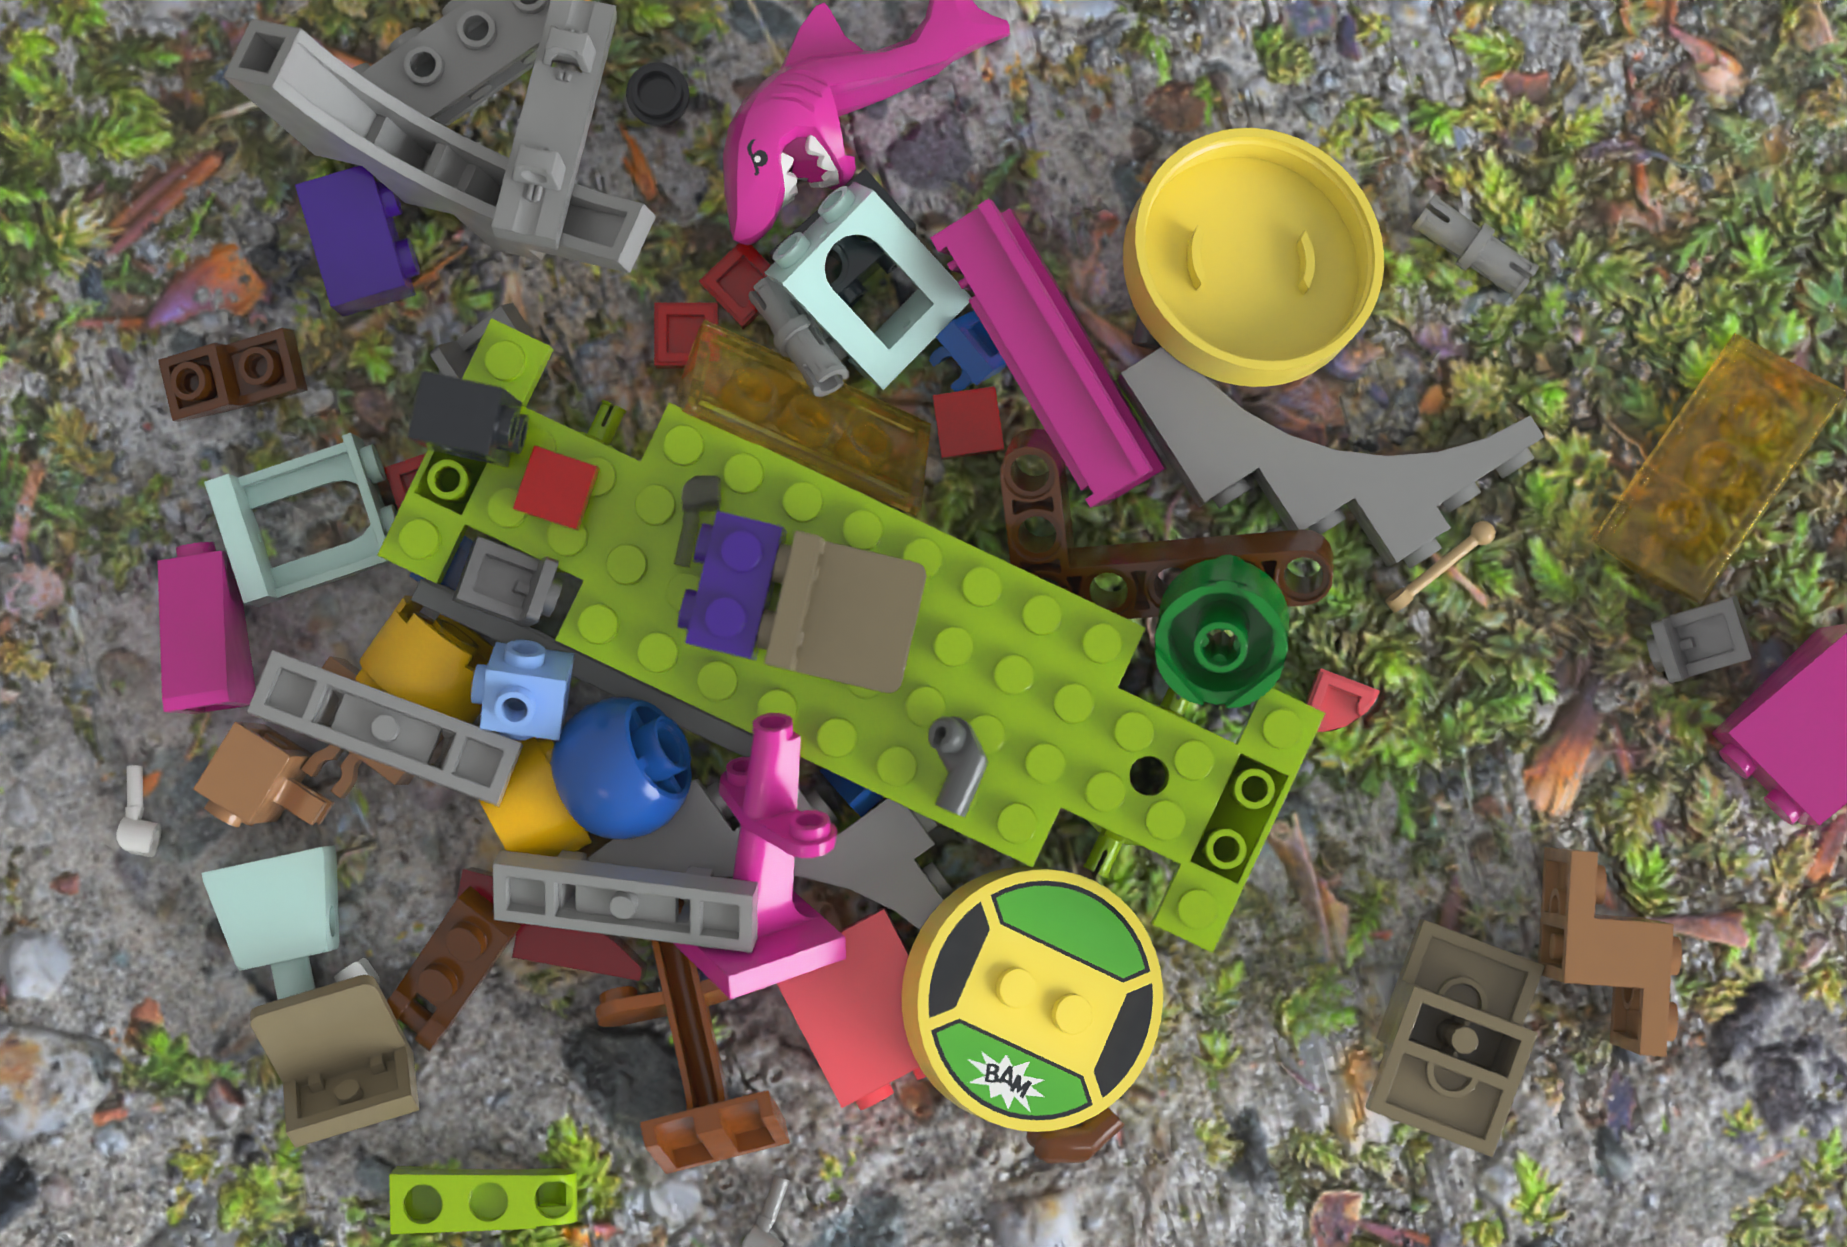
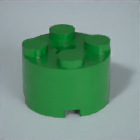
(1222, 668)

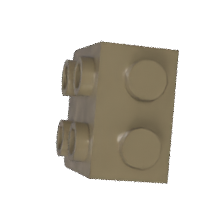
(842, 613)
(337, 1058)

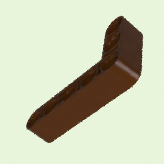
(1134, 562)

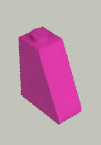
(202, 633)

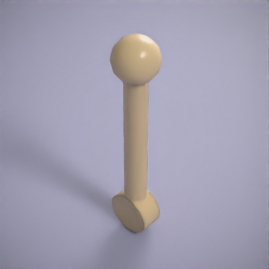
(1481, 534)

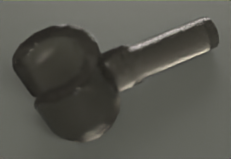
(698, 496)

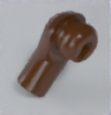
(1078, 1142)

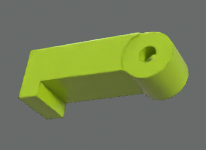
(480, 1199)

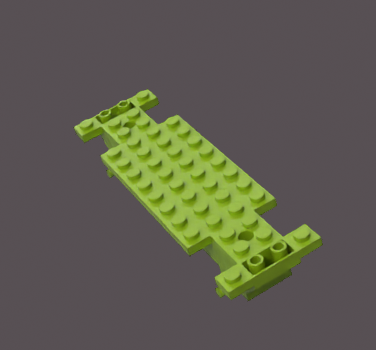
(988, 646)

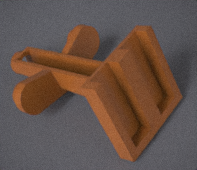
(713, 1123)

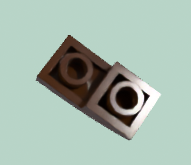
(232, 375)

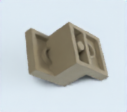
(1455, 1038)

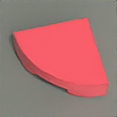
(1340, 699)

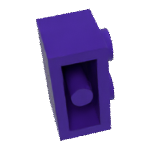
(357, 240)
(733, 584)

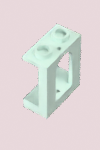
(912, 327)
(237, 497)

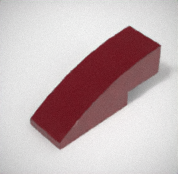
(564, 947)

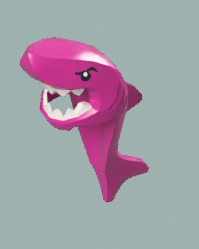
(825, 75)

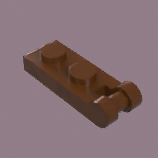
(451, 967)

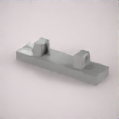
(554, 123)
(384, 728)
(625, 900)

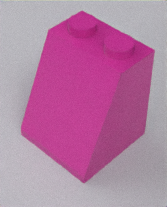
(1796, 731)

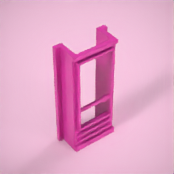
(1049, 353)

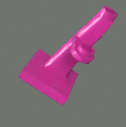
(771, 833)

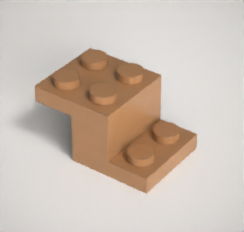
(1608, 950)

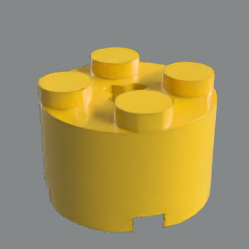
(426, 661)
(531, 810)

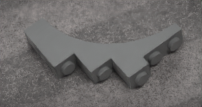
(415, 157)
(1392, 497)
(868, 857)

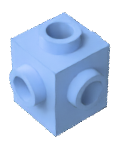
(523, 690)

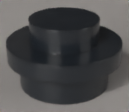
(657, 94)

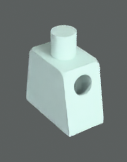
(279, 913)

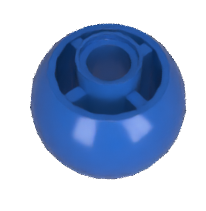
(621, 768)

